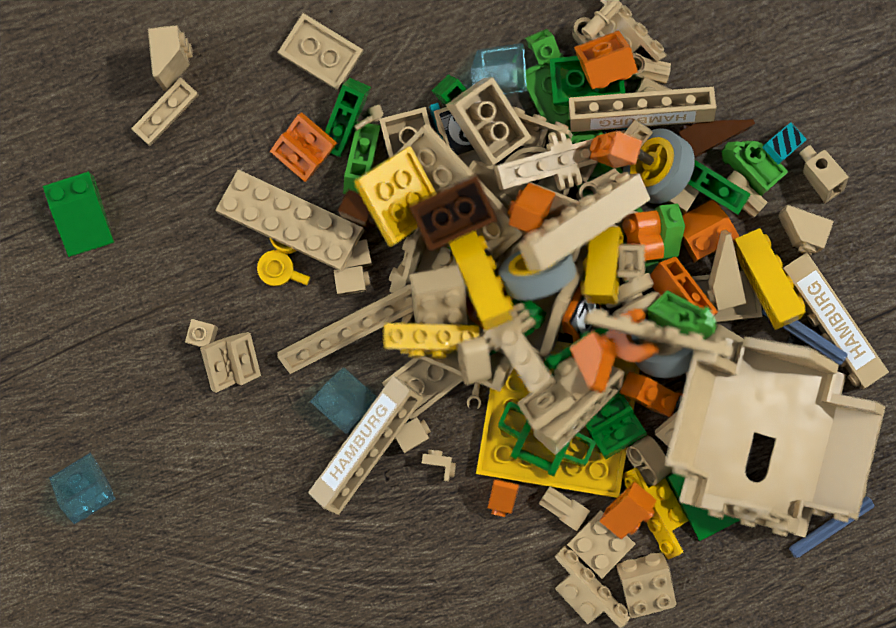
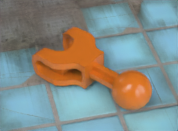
(625, 347)

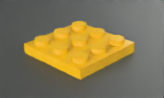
(391, 189)

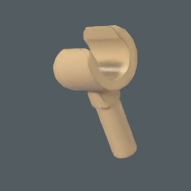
(375, 114)
(475, 394)

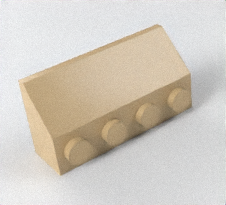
(569, 423)

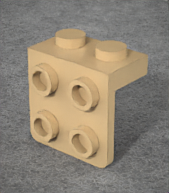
(647, 584)

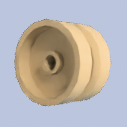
(631, 295)

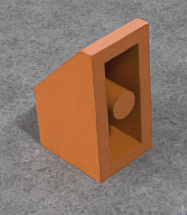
(594, 360)
(502, 497)

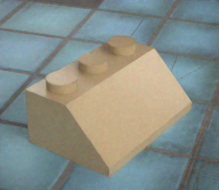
(169, 54)

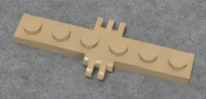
(560, 160)
(647, 330)
(517, 348)

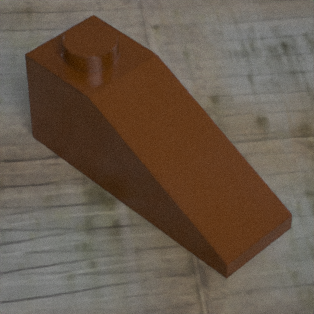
(708, 135)

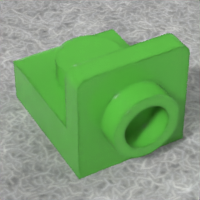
(543, 46)

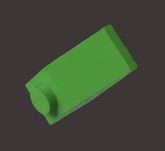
(671, 229)

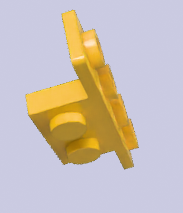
(427, 338)
(667, 513)

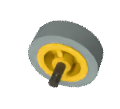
(664, 165)
(528, 284)

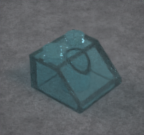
(502, 63)
(344, 400)
(81, 489)

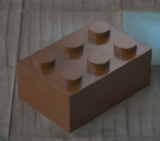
(453, 212)

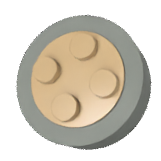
(668, 362)

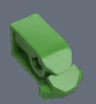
(760, 171)
(680, 314)

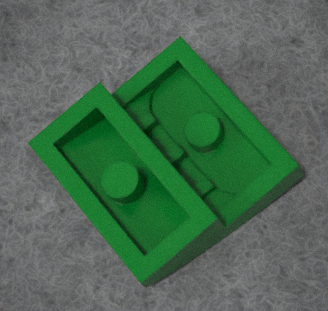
(615, 427)

